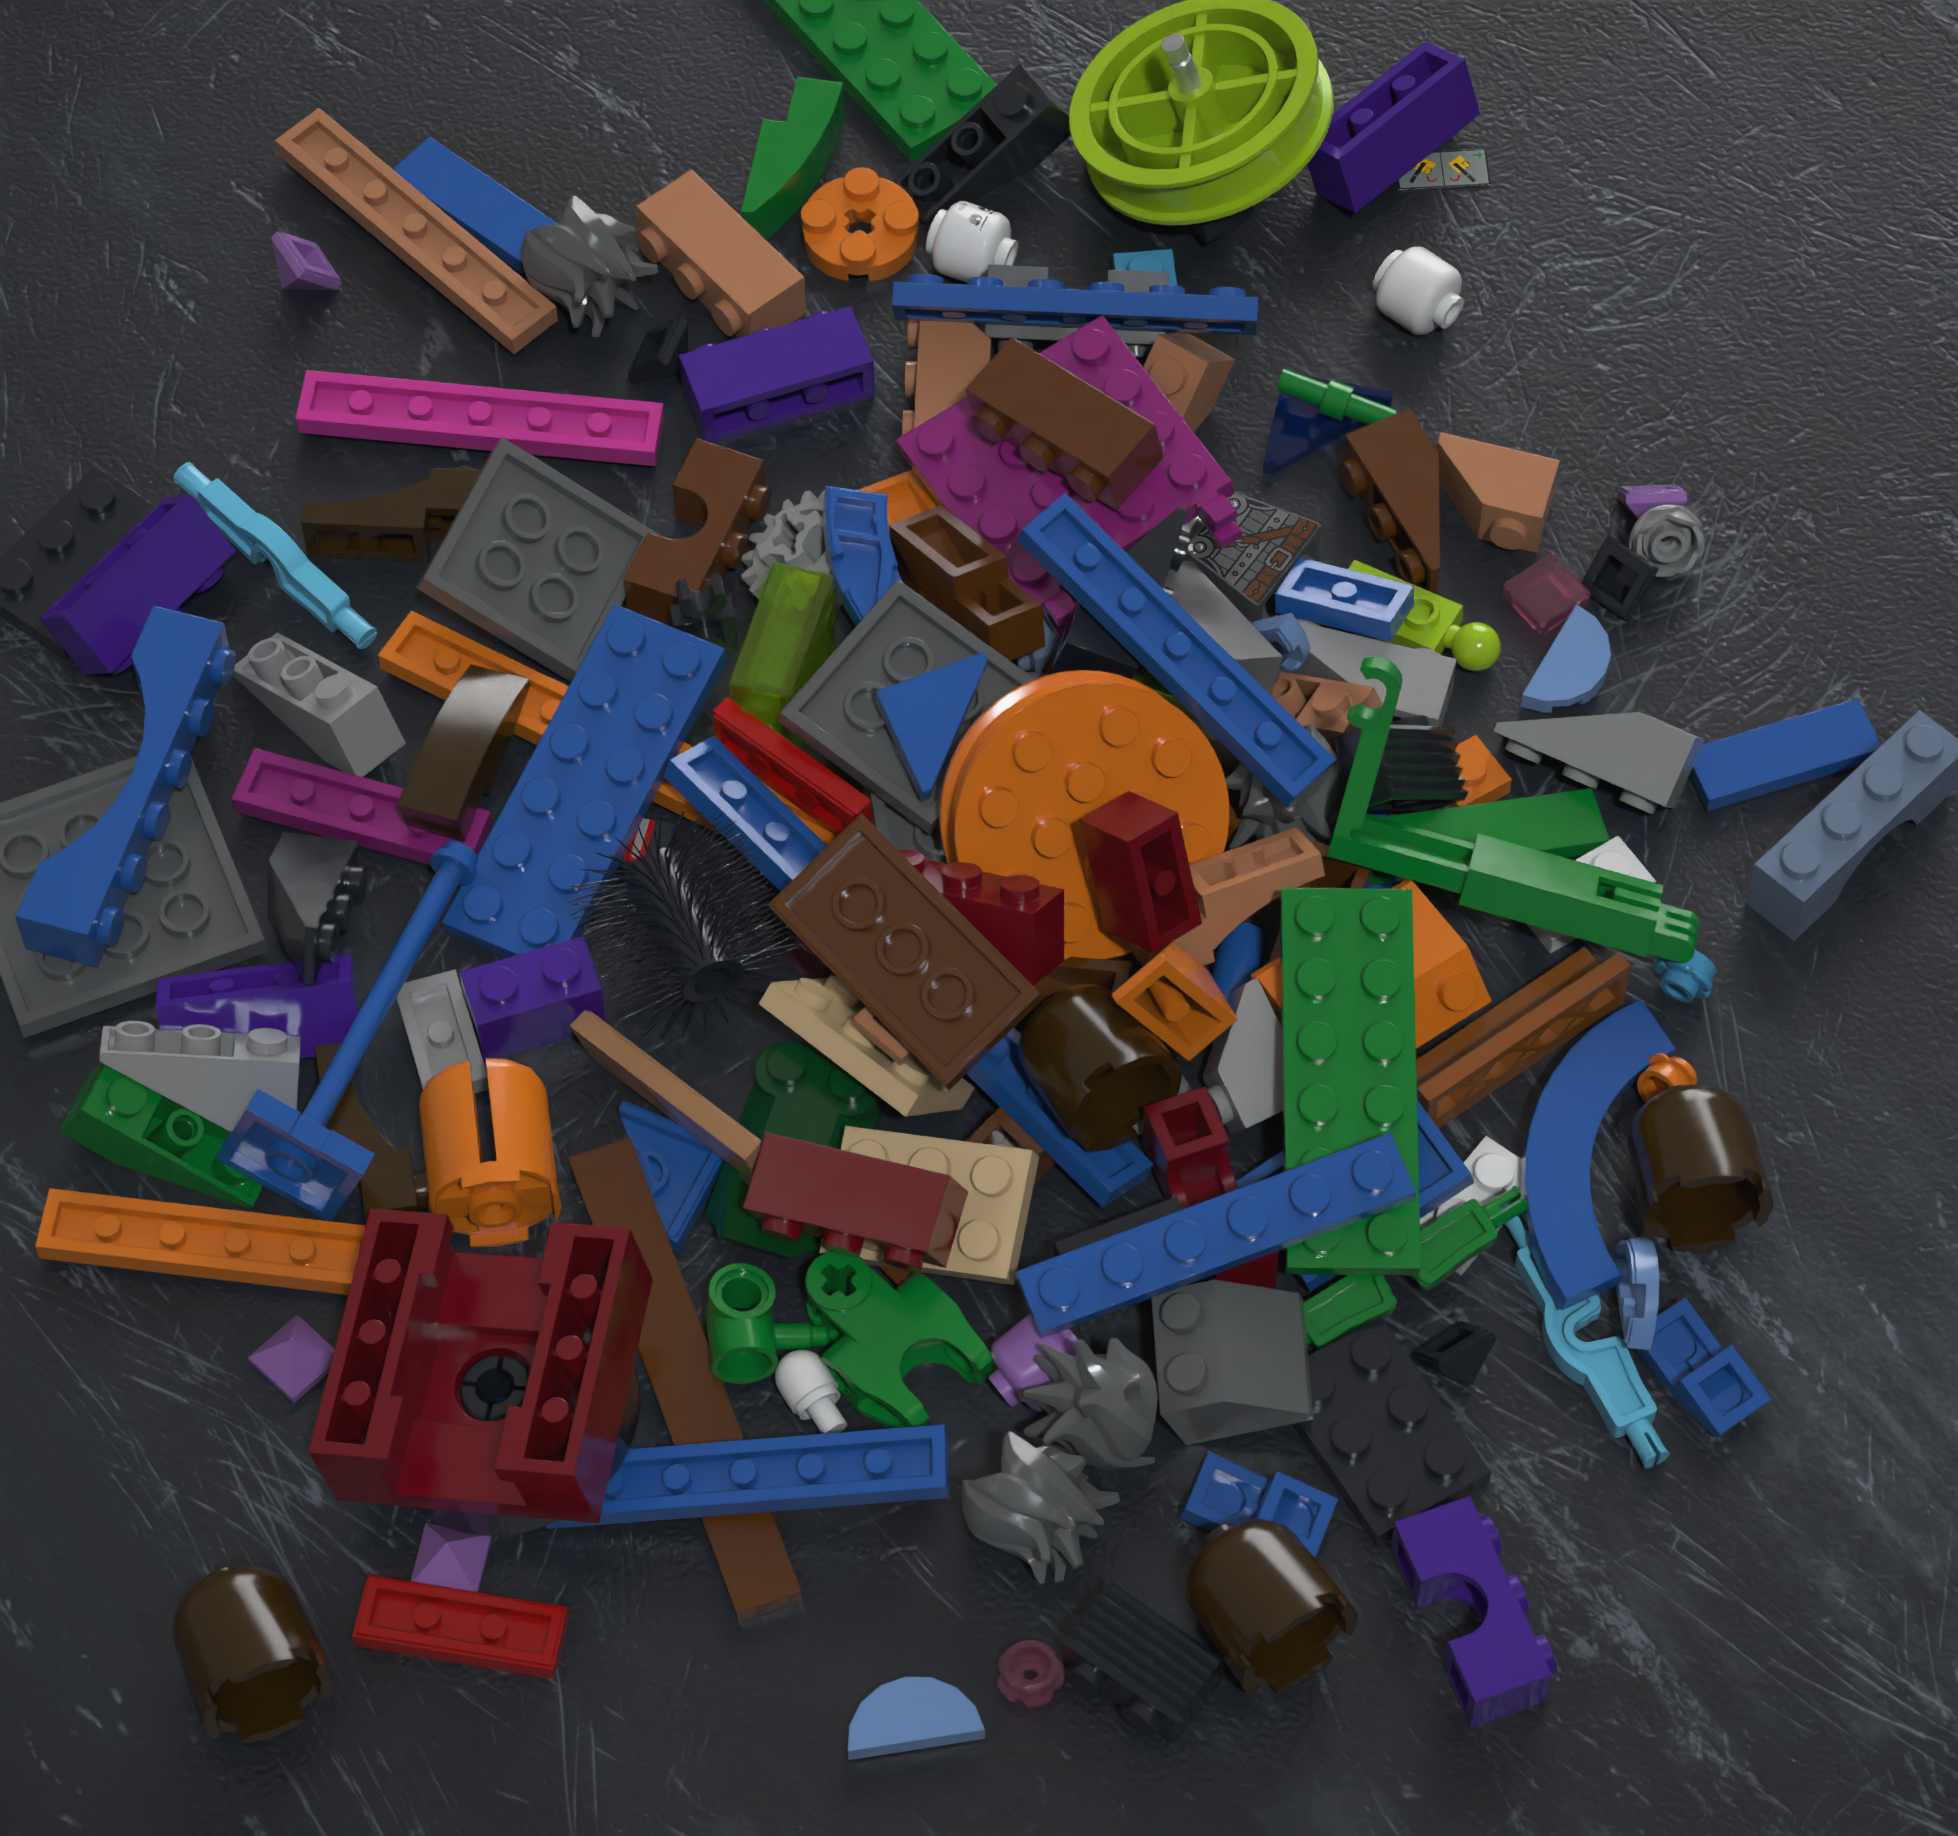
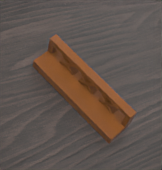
(1519, 1033)

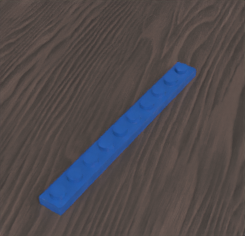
(784, 847)

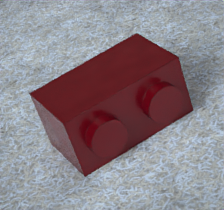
(1140, 871)

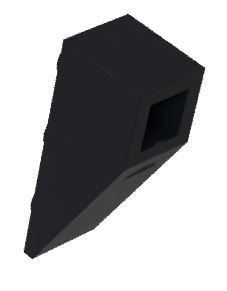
(988, 146)
(1086, 642)
(313, 897)

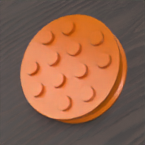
(1056, 756)

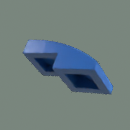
(1699, 1373)
(1236, 1495)

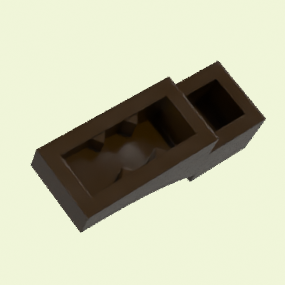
(389, 525)
(390, 1177)

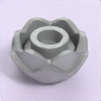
(1680, 550)

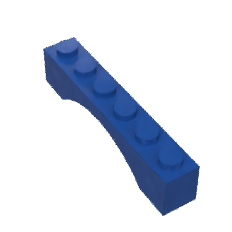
(81, 890)

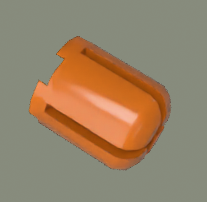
(490, 1198)

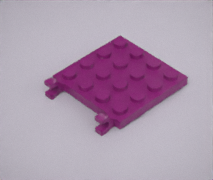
(1001, 492)

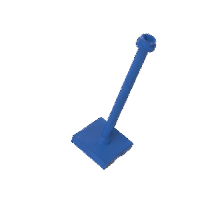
(295, 1150)

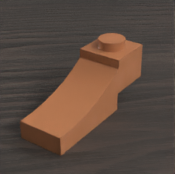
(1241, 883)

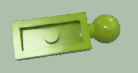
(1436, 625)

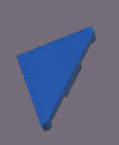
(927, 716)
(675, 1166)

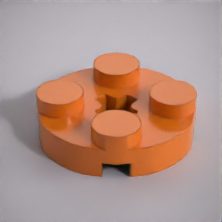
(860, 198)

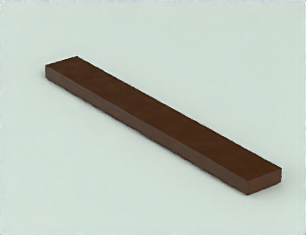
(681, 1376)

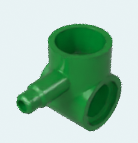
(747, 1342)

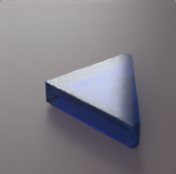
(1302, 430)

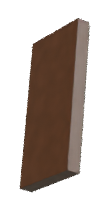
(905, 951)

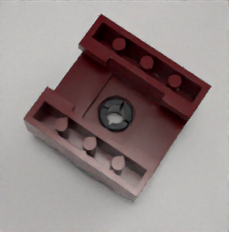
(447, 1335)

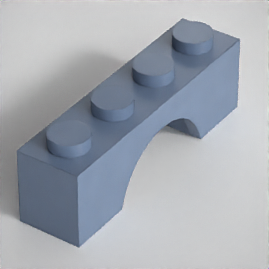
(1819, 854)

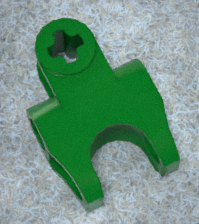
(886, 1334)

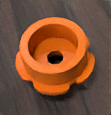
(1664, 1074)

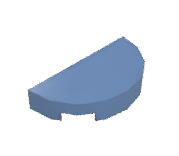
(1287, 638)
(1572, 667)
(1637, 1290)
(912, 1716)

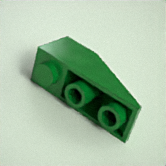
(154, 1136)

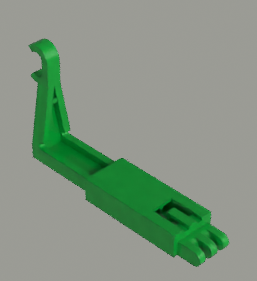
(1498, 873)

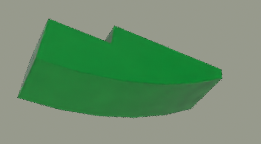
(793, 154)

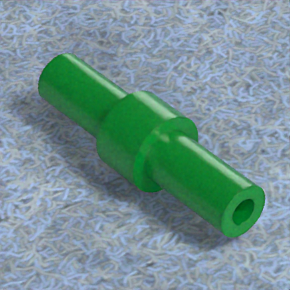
(1333, 398)

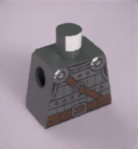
(1257, 562)

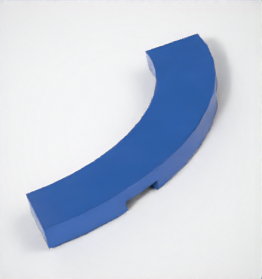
(858, 548)
(1561, 1147)

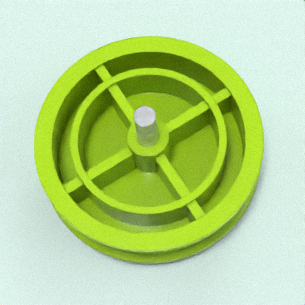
(1201, 110)

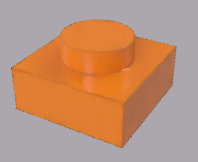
(1483, 774)

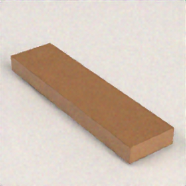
(668, 1093)

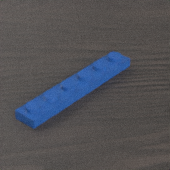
(1049, 304)
(1176, 650)
(1215, 1235)
(777, 1475)

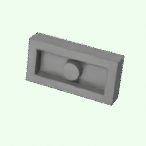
(440, 1027)

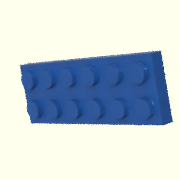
(586, 784)

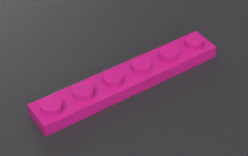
(480, 417)

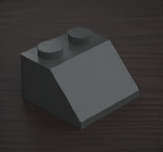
(1230, 1359)

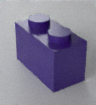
(531, 997)

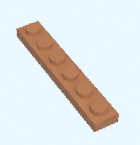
(416, 231)

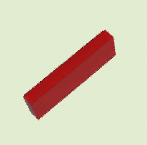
(789, 769)
(460, 1626)

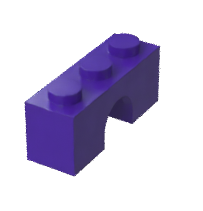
(1455, 1558)

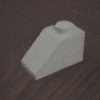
(1247, 1062)

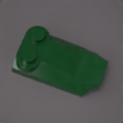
(796, 1097)

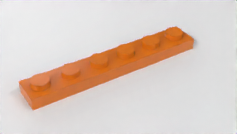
(199, 1241)

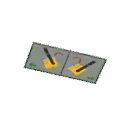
(1448, 169)

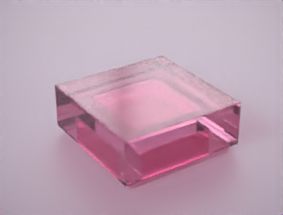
(1545, 593)

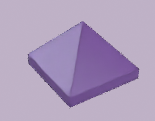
(303, 264)
(1642, 498)
(294, 1358)
(451, 1558)

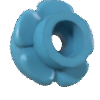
(1686, 979)

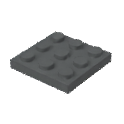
(534, 559)
(890, 645)

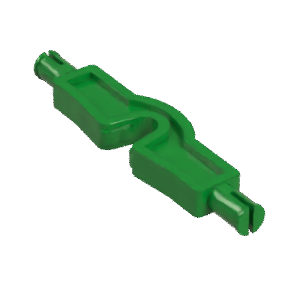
(1444, 1249)

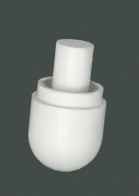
(810, 1390)

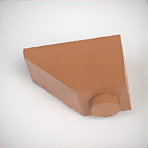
(1498, 490)

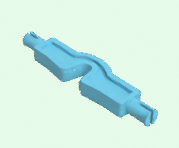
(262, 540)
(1598, 1365)

